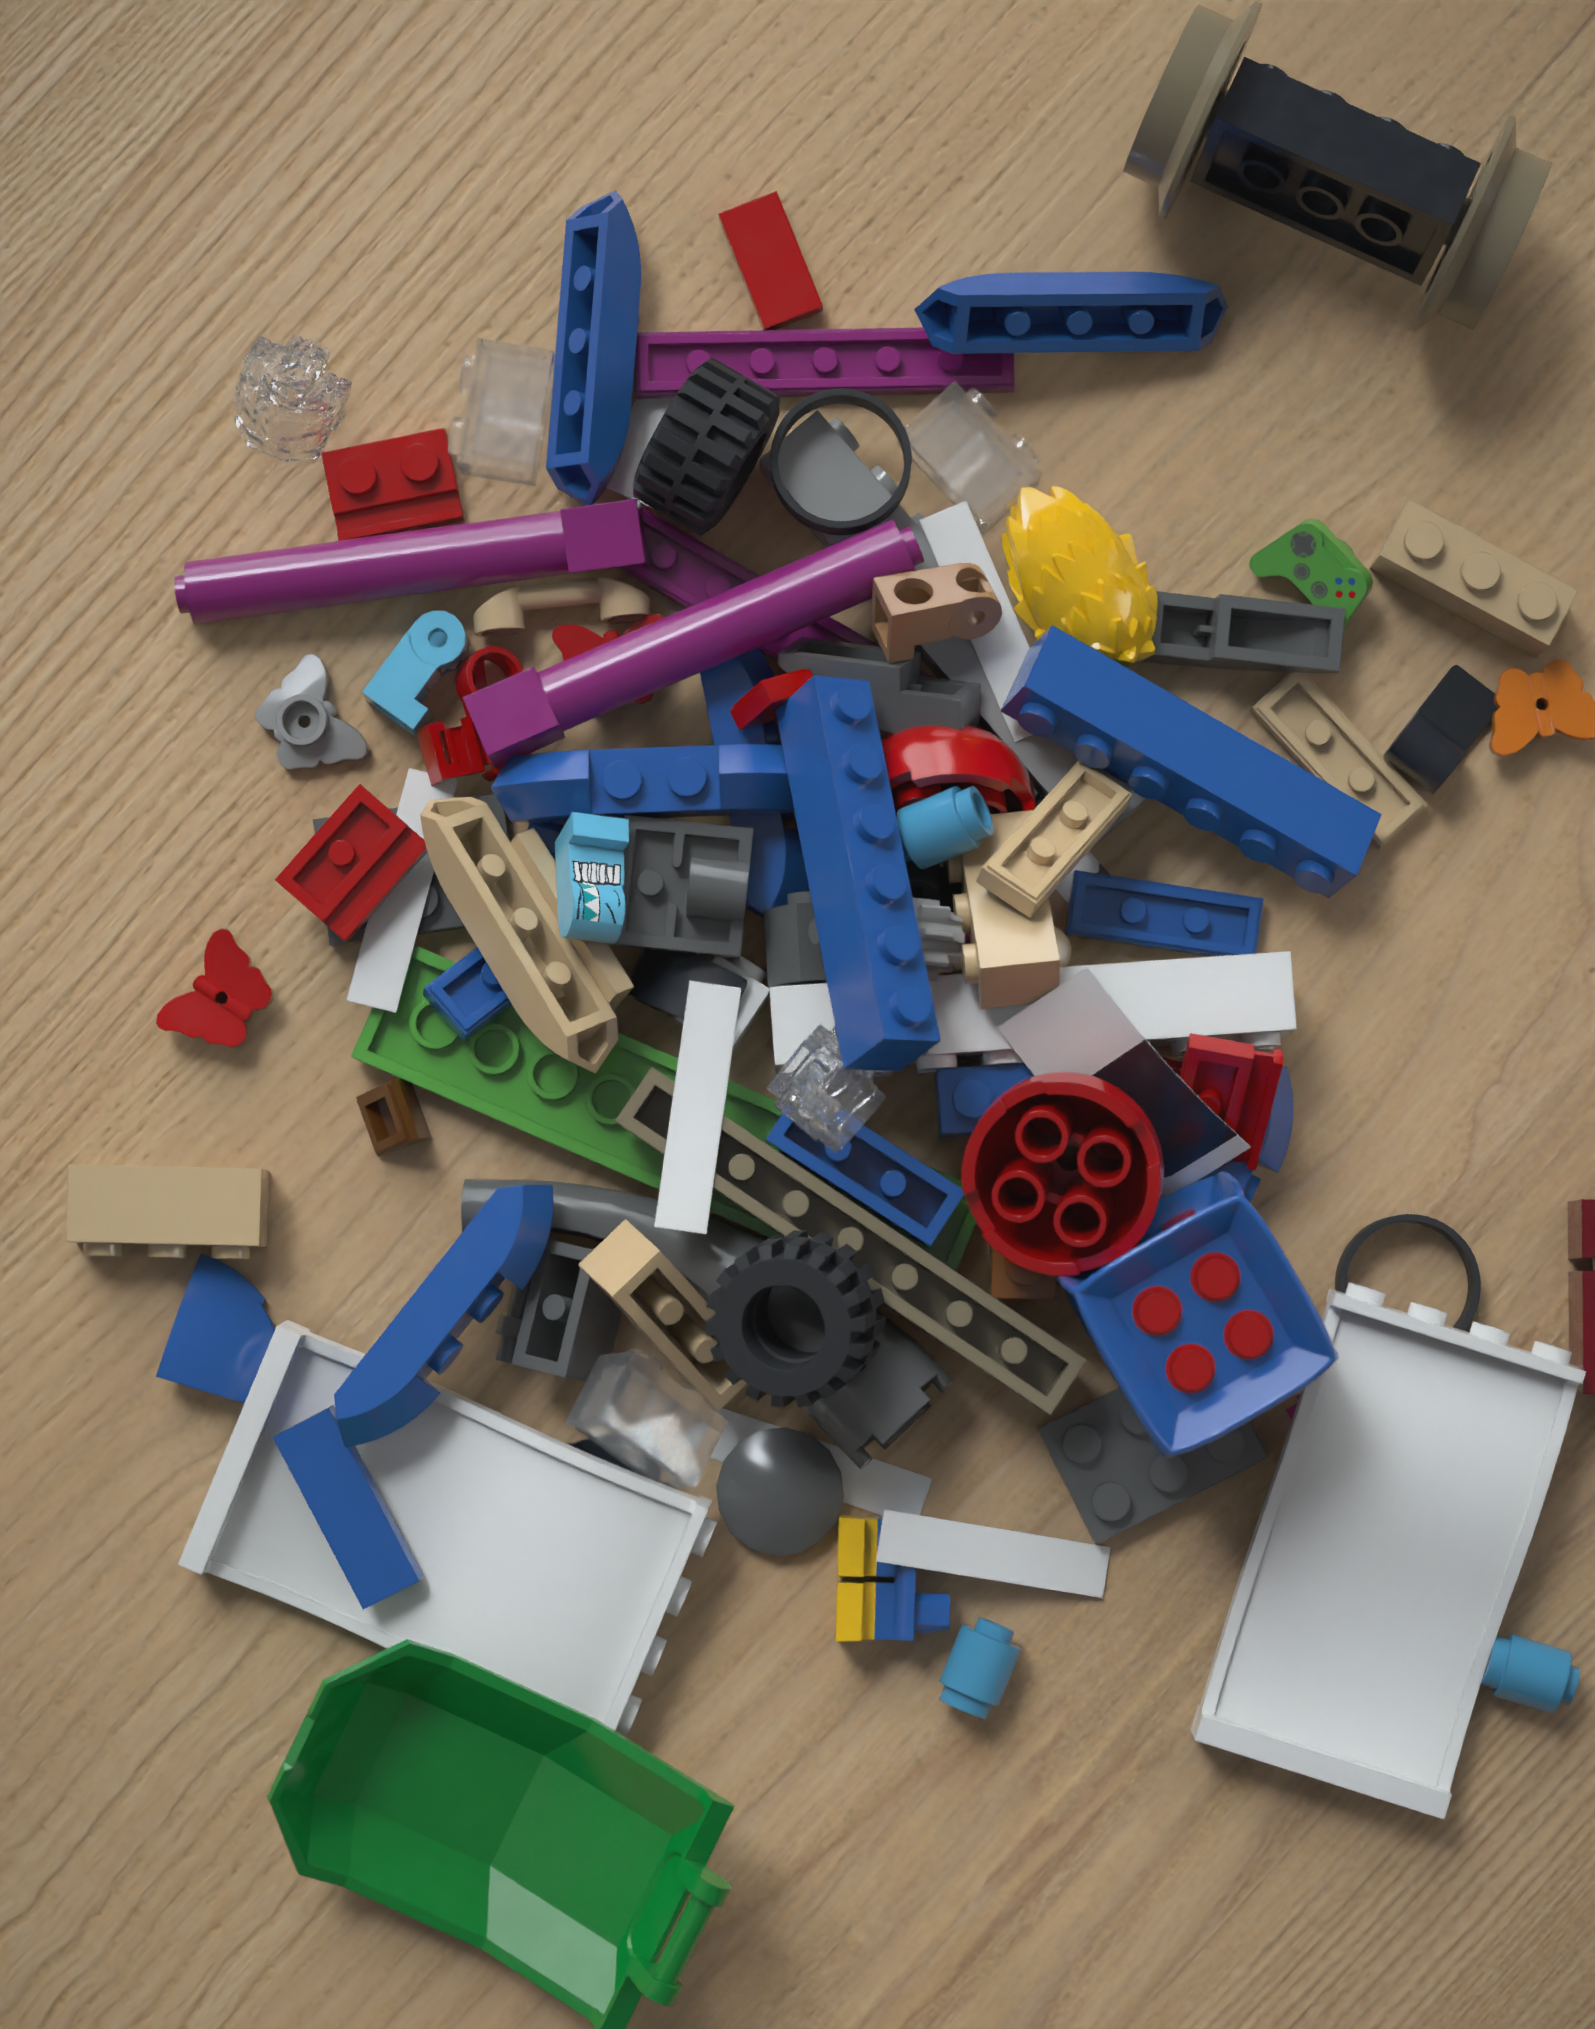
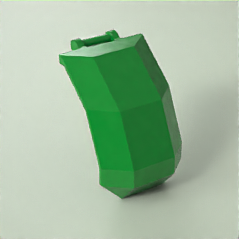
(504, 1826)

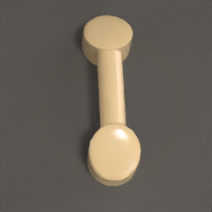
(505, 617)

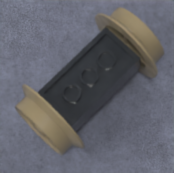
(1335, 169)

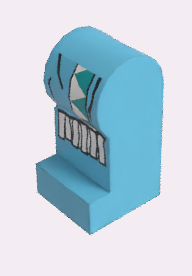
(426, 652)
(591, 877)

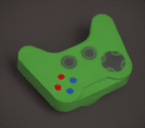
(1317, 565)

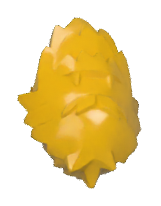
(1078, 575)

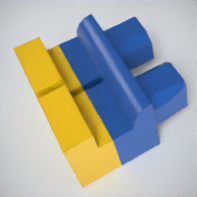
(880, 1606)

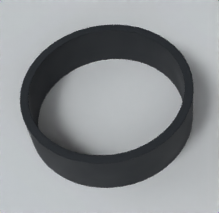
(851, 397)
(1456, 1240)

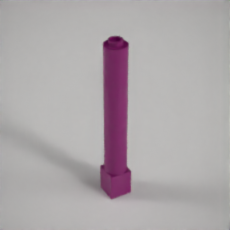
(414, 562)
(539, 706)

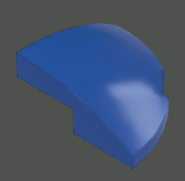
(217, 1333)

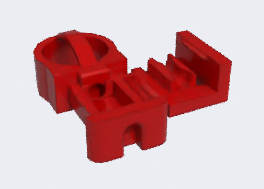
(462, 743)

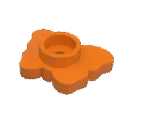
(1519, 720)

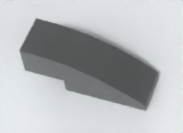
(1247, 634)
(898, 691)

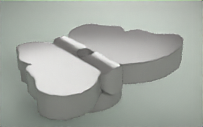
(326, 738)

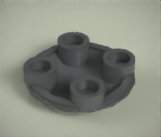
(780, 1491)

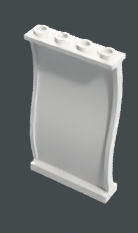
(523, 1542)
(1388, 1551)

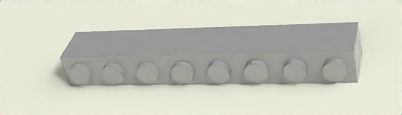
(834, 484)

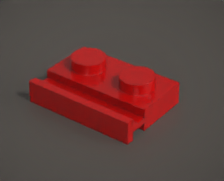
(393, 485)
(353, 863)
(1235, 1085)

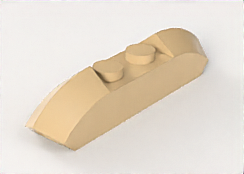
(517, 931)

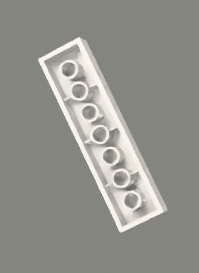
(1166, 1000)

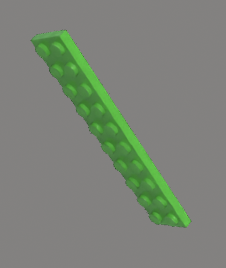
(533, 1089)

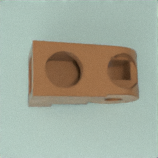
(931, 608)

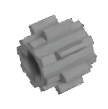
(939, 935)

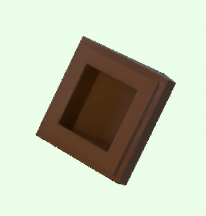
(393, 1116)

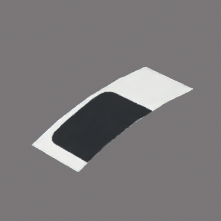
(1089, 1034)

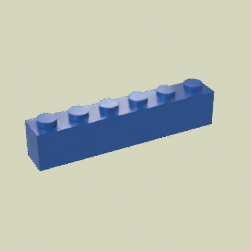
(1190, 763)
(857, 875)

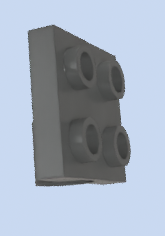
(685, 886)

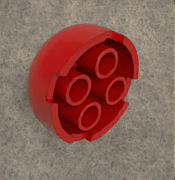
(940, 757)
(1057, 1213)

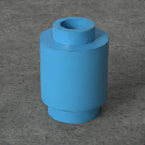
(943, 826)
(979, 1667)
(1531, 1673)

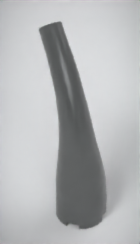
(871, 1407)

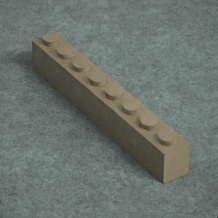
(910, 1278)

